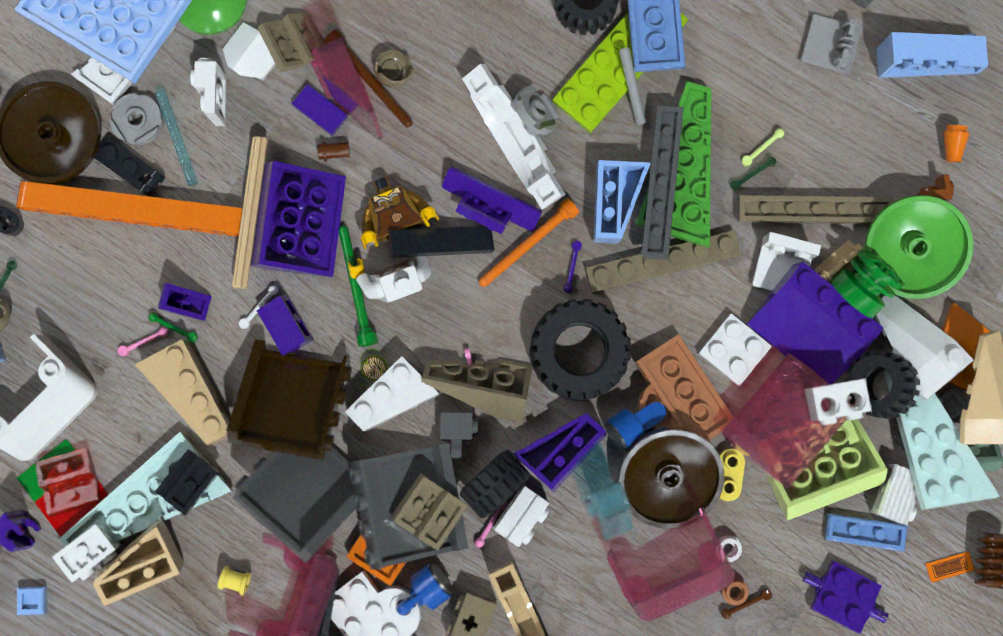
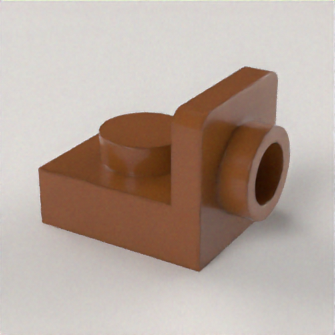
(944, 188)

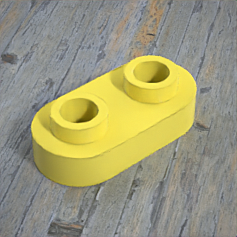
(732, 475)

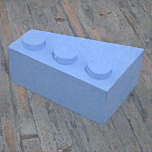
(615, 197)

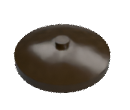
(48, 132)
(671, 477)

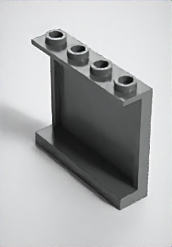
(381, 488)
(299, 498)

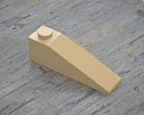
(984, 416)

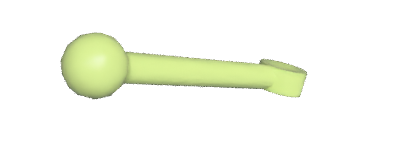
(747, 160)

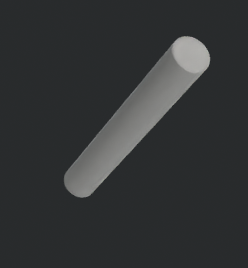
(632, 85)

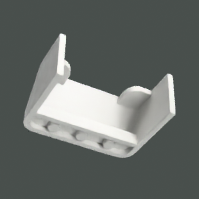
(53, 409)

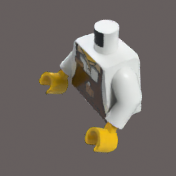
(392, 281)

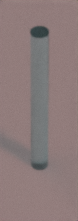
(176, 137)

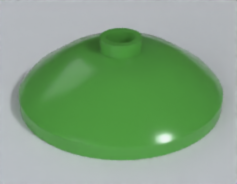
(212, 16)

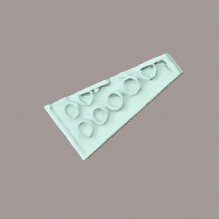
(940, 465)
(134, 502)

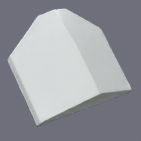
(248, 53)

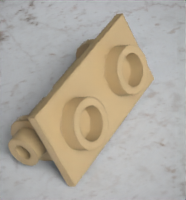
(838, 261)

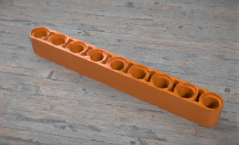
(129, 208)

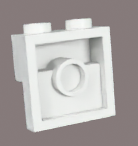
(212, 85)

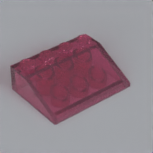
(343, 84)
(777, 426)

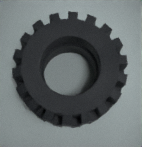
(583, 19)
(902, 377)
(494, 484)

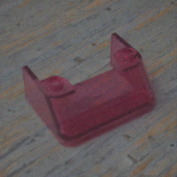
(308, 597)
(653, 603)

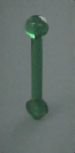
(736, 184)
(11, 265)

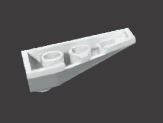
(922, 343)

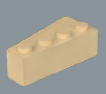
(187, 388)

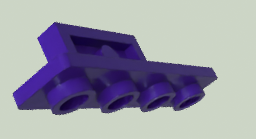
(489, 204)

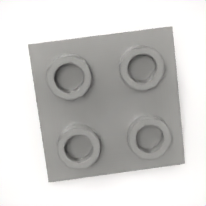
(831, 43)

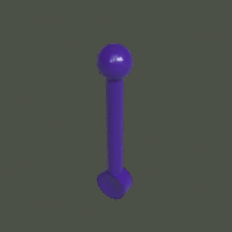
(576, 246)

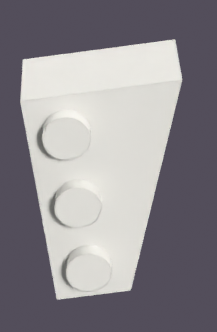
(390, 396)

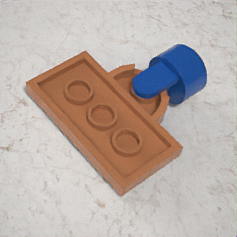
(675, 396)

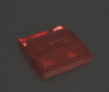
(68, 482)

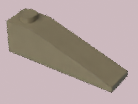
(492, 388)

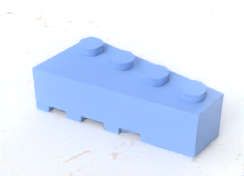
(931, 54)

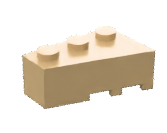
(140, 565)

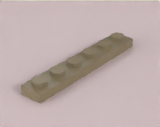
(810, 209)
(681, 258)

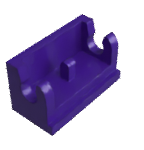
(285, 325)
(13, 529)

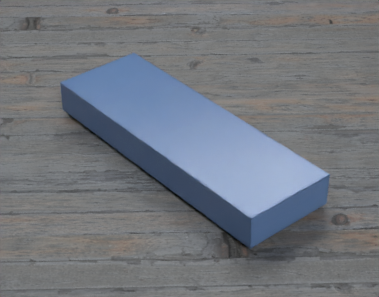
(865, 532)

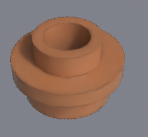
(742, 595)

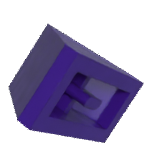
(184, 302)

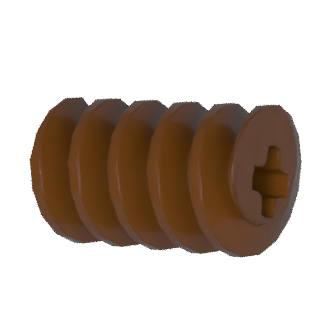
(992, 561)

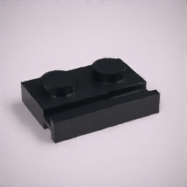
(187, 482)

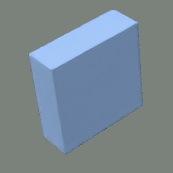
(31, 600)

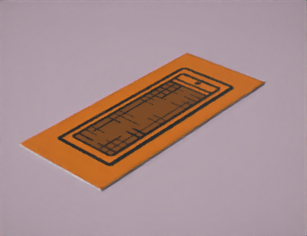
(949, 566)

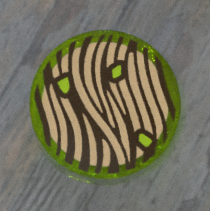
(373, 367)

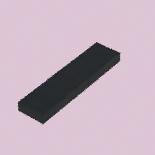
(440, 241)

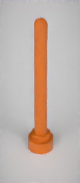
(565, 211)

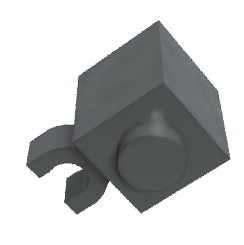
(458, 428)

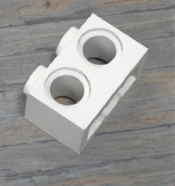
(837, 397)

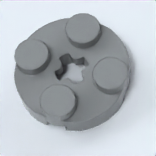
(535, 111)
(122, 117)

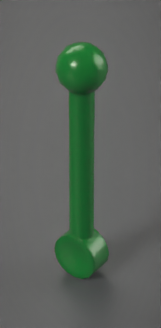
(191, 337)

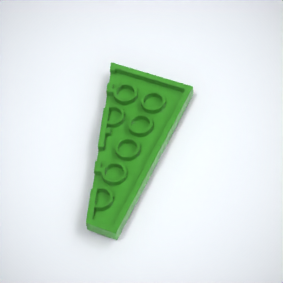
(693, 181)

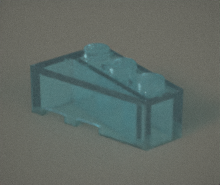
(609, 508)

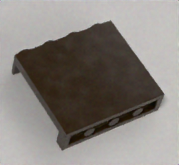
(288, 403)

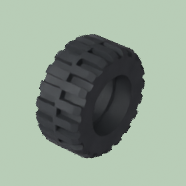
(615, 343)

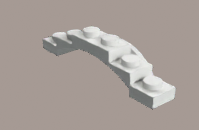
(521, 149)

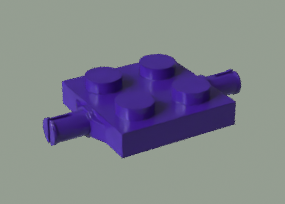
(845, 597)

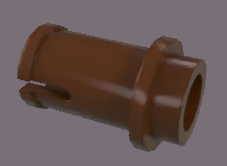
(333, 150)

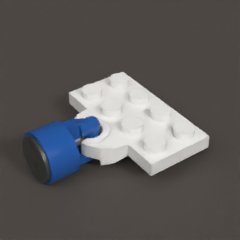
(395, 611)

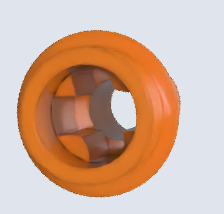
(955, 142)

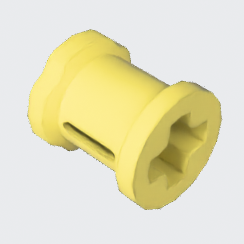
(234, 580)

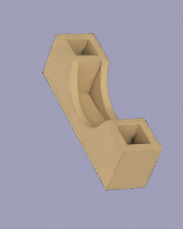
(515, 601)

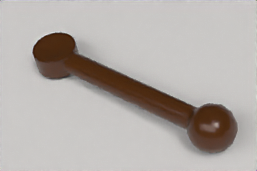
(765, 594)

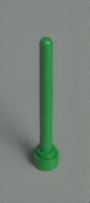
(366, 335)

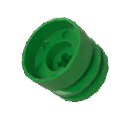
(867, 283)

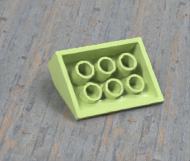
(838, 471)

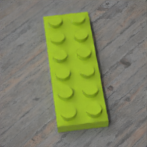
(599, 81)

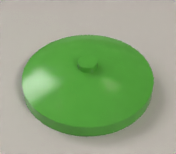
(923, 242)

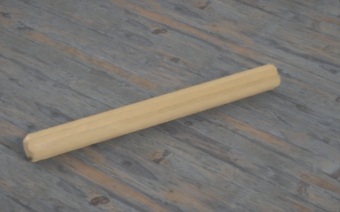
(250, 212)

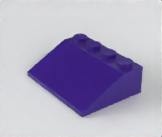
(298, 220)
(814, 323)

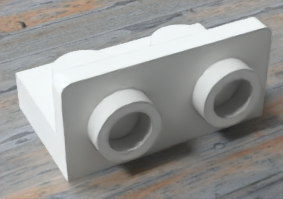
(85, 552)

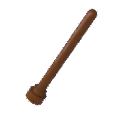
(371, 81)

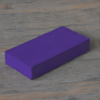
(319, 110)

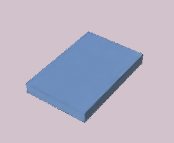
(656, 35)

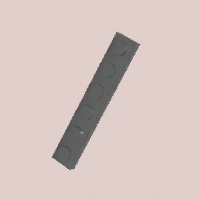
(662, 183)

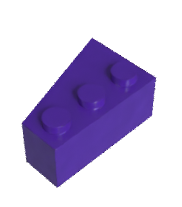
(562, 451)

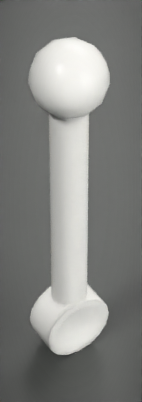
(245, 323)

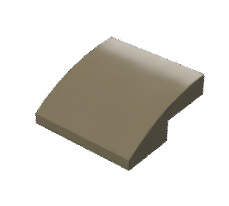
(290, 40)
(428, 512)

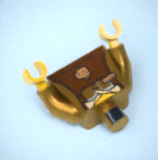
(393, 211)

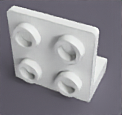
(778, 256)

